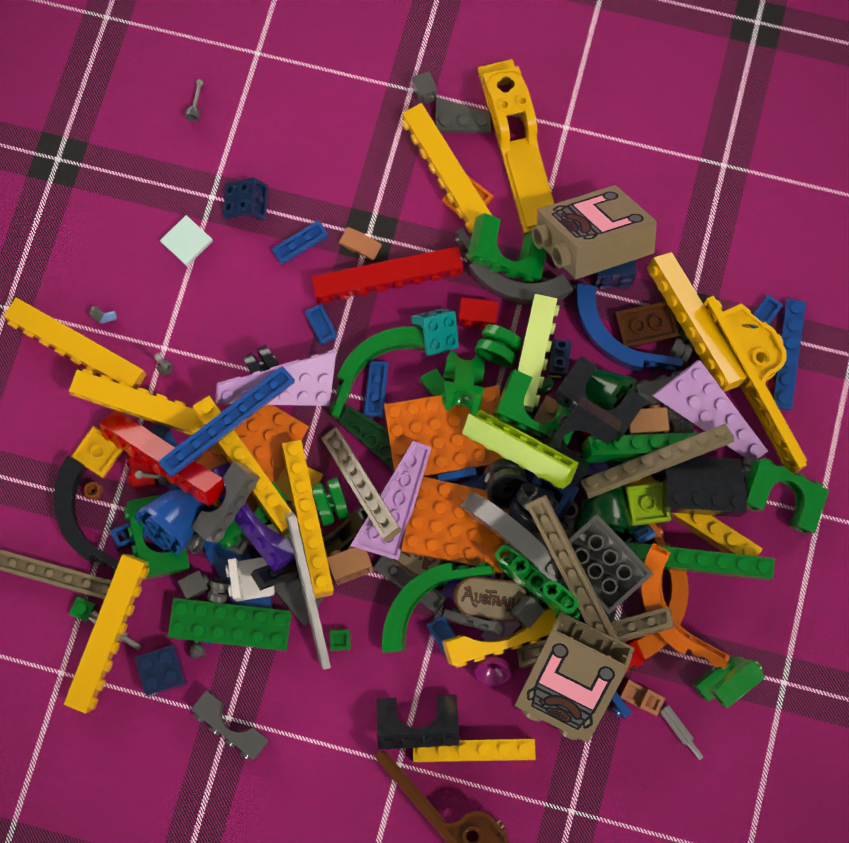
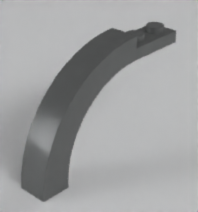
(511, 290)
(514, 534)

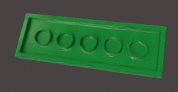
(230, 624)

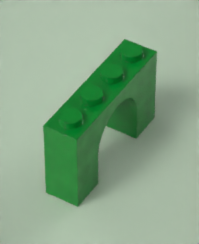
(485, 252)
(511, 408)
(809, 495)
(159, 563)
(729, 683)

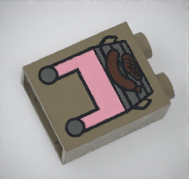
(595, 232)
(574, 678)

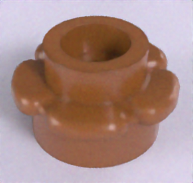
(89, 487)

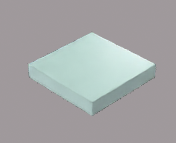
(186, 240)

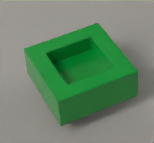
(82, 609)
(340, 640)

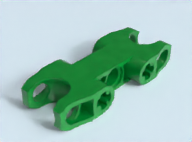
(462, 388)
(526, 575)

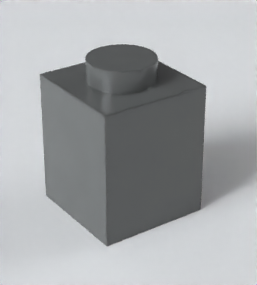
(424, 87)
(194, 585)
(527, 611)

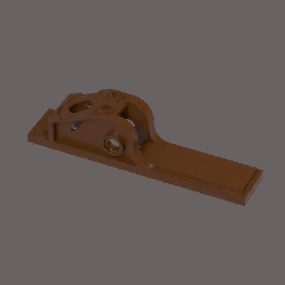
(487, 828)

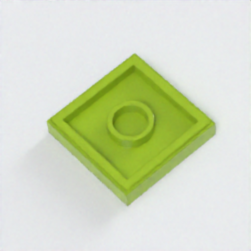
(646, 504)

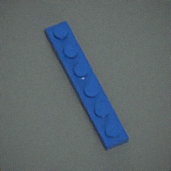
(791, 336)

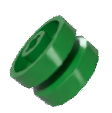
(499, 345)
(327, 502)

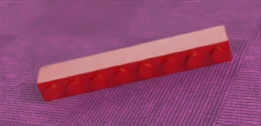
(387, 275)
(149, 449)

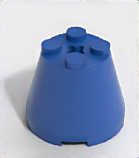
(169, 519)

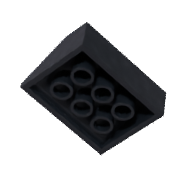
(705, 487)

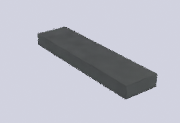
(401, 577)

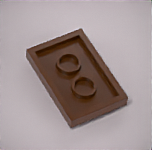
(646, 324)

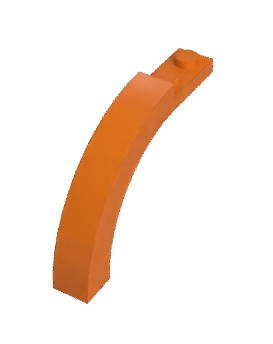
(654, 600)
(677, 600)

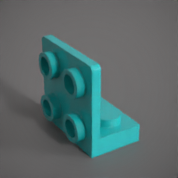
(438, 330)

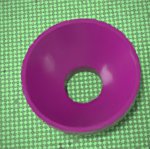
(492, 674)

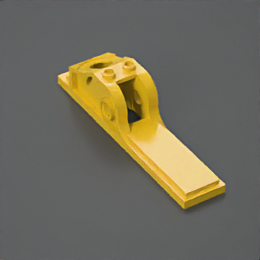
(520, 156)
(760, 356)

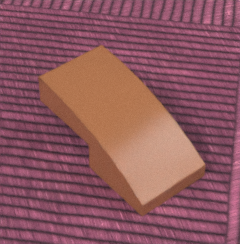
(360, 243)
(641, 697)

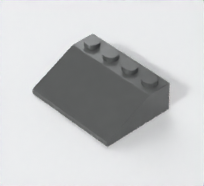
(608, 563)

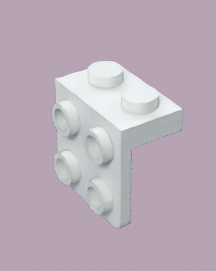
(242, 583)

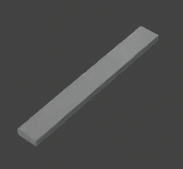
(307, 590)

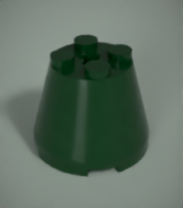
(608, 388)
(611, 508)

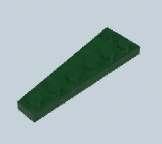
(370, 435)

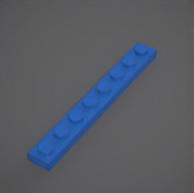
(226, 422)

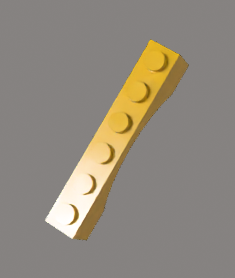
(462, 649)
(478, 751)

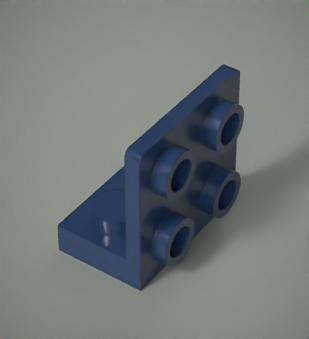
(246, 198)

